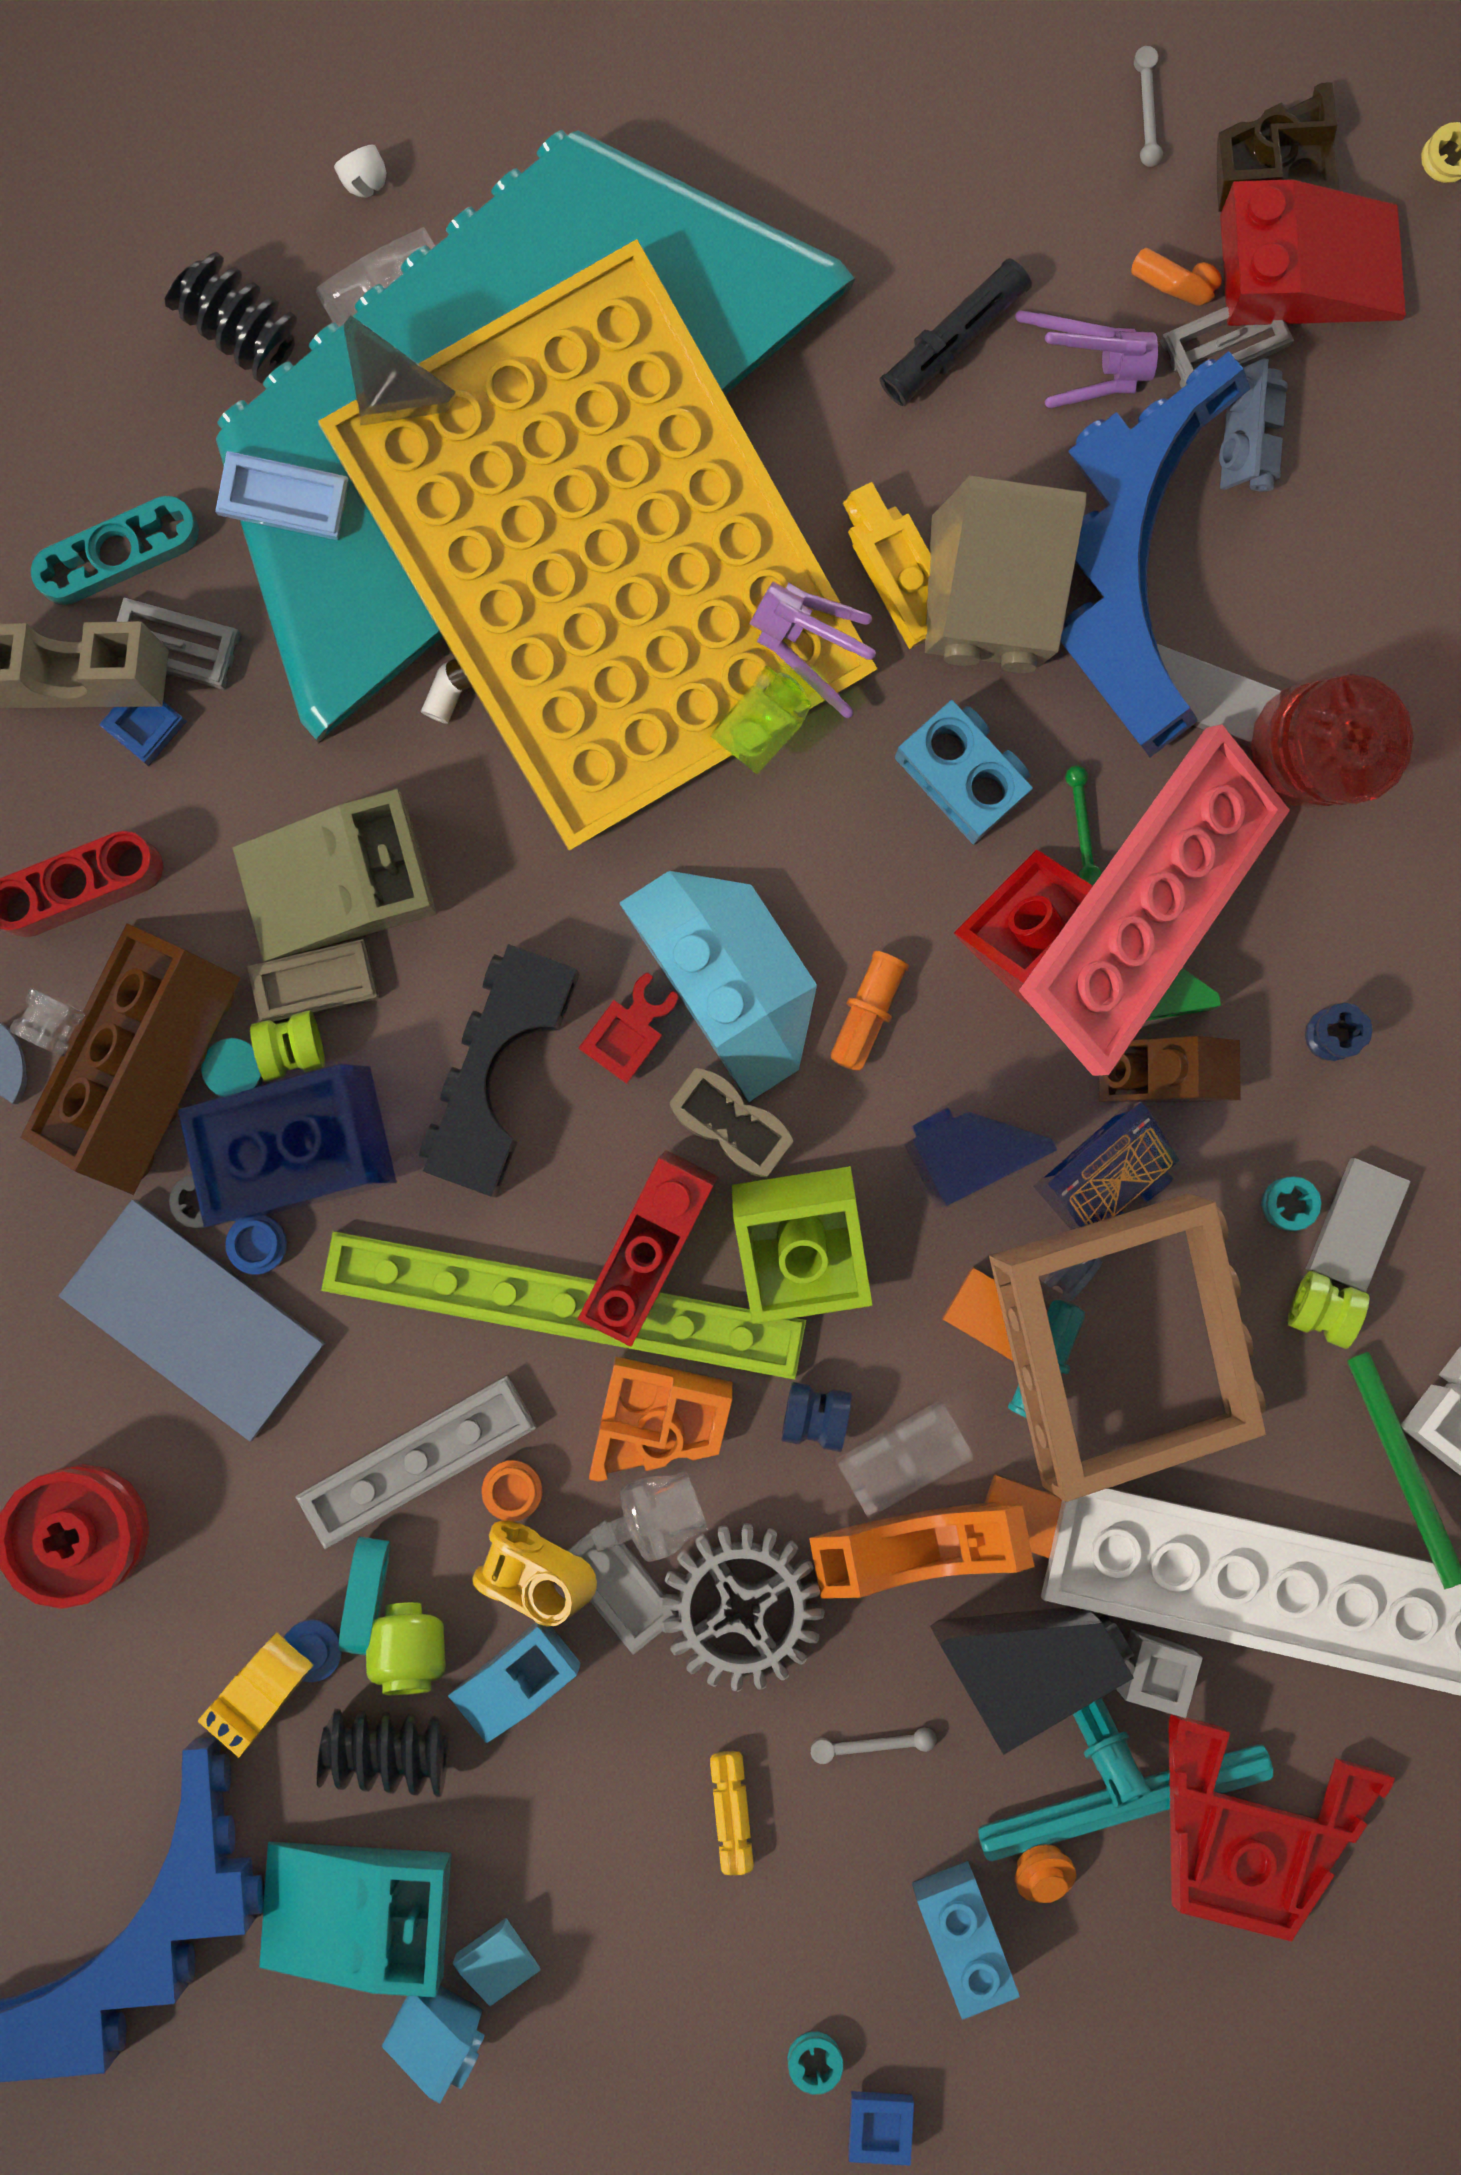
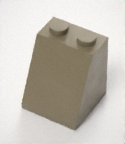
(1001, 572)

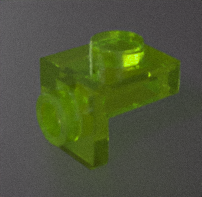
(763, 719)

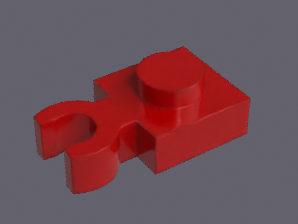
(623, 1036)

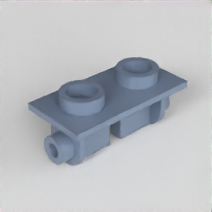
(1246, 449)

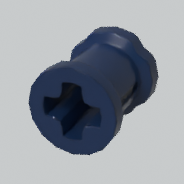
(1347, 1017)

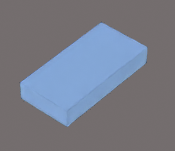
(282, 495)

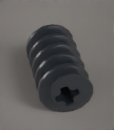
(232, 316)
(383, 1753)

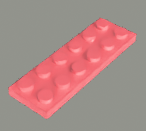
(1155, 901)

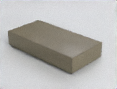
(314, 981)

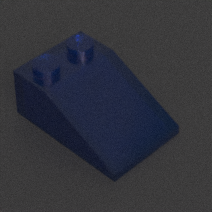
(287, 1144)

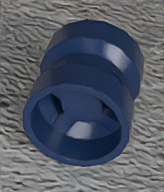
(816, 1416)

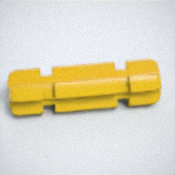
(731, 1813)

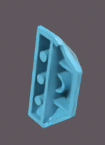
(729, 972)

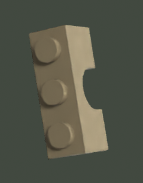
(109, 668)

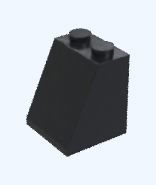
(1034, 1666)

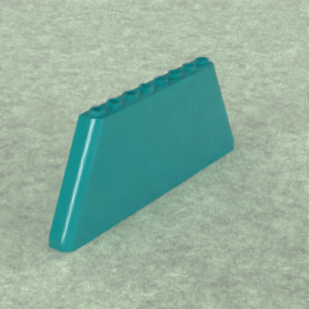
(740, 285)

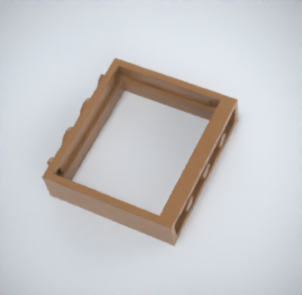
(1037, 1366)

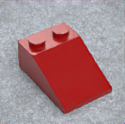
(1309, 255)

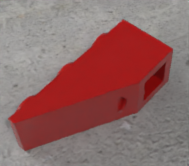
(647, 1247)

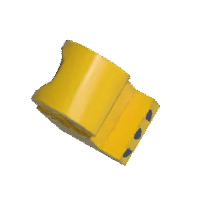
(256, 1694)

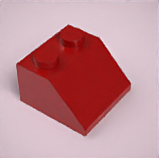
(1023, 919)

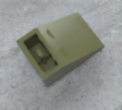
(335, 876)

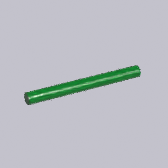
(1406, 1470)

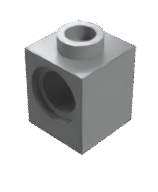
(1162, 1674)

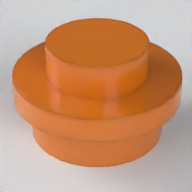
(512, 1490)
(1044, 1874)

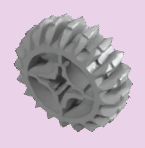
(717, 1623)

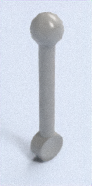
(1145, 62)
(824, 1750)

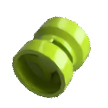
(287, 1046)
(1322, 1307)

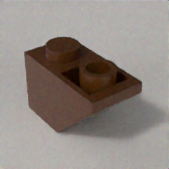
(1175, 1071)

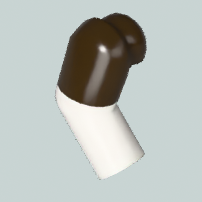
(445, 691)

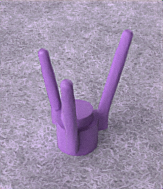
(1125, 354)
(785, 614)

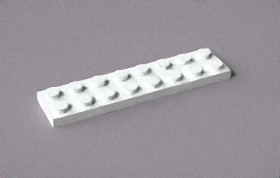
(1257, 1587)

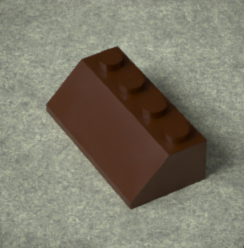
(130, 1059)

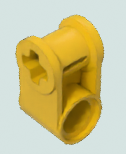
(523, 1574)

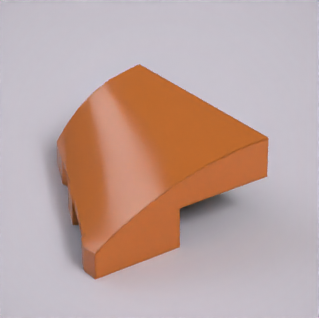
(658, 1417)

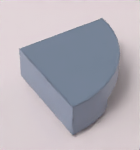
(12, 1066)

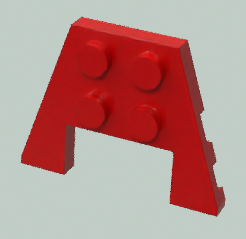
(1251, 1860)

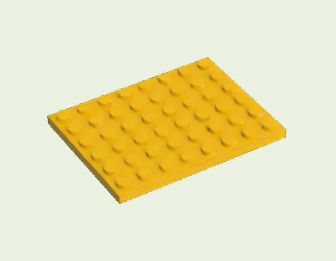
(593, 540)

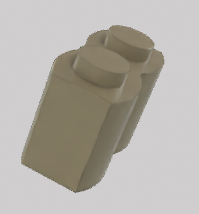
(716, 1113)

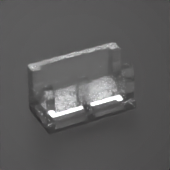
(904, 1458)

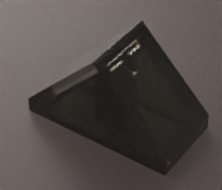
(389, 382)

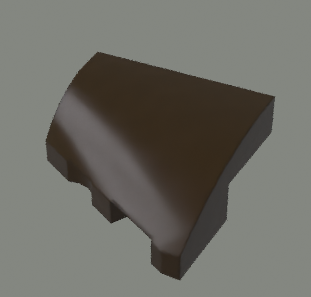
(1282, 145)

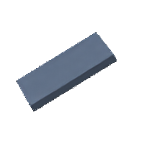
(192, 1320)

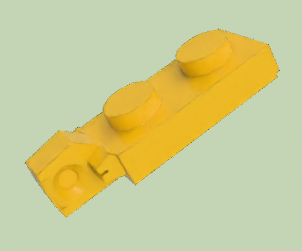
(893, 559)

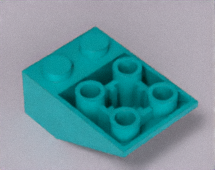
(357, 1916)

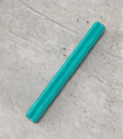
(1097, 1811)

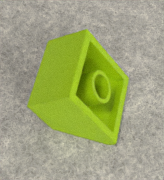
(801, 1245)

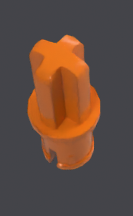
(868, 1010)

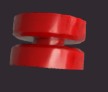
(36, 1540)

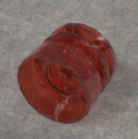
(1302, 748)

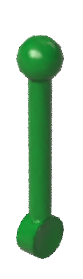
(1077, 778)

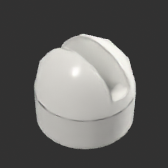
(362, 171)

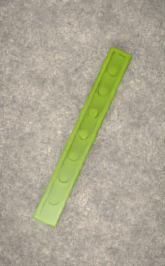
(552, 1304)

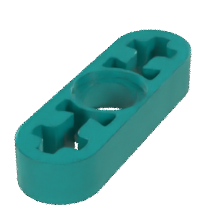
(82, 583)

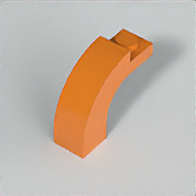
(920, 1548)

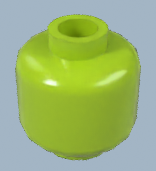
(405, 1650)

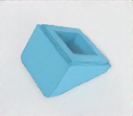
(496, 1962)

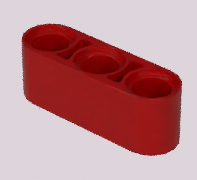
(103, 883)

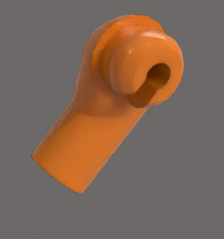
(1170, 278)

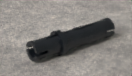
(937, 348)

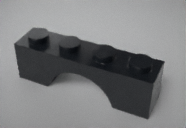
(524, 998)

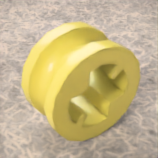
(1431, 159)

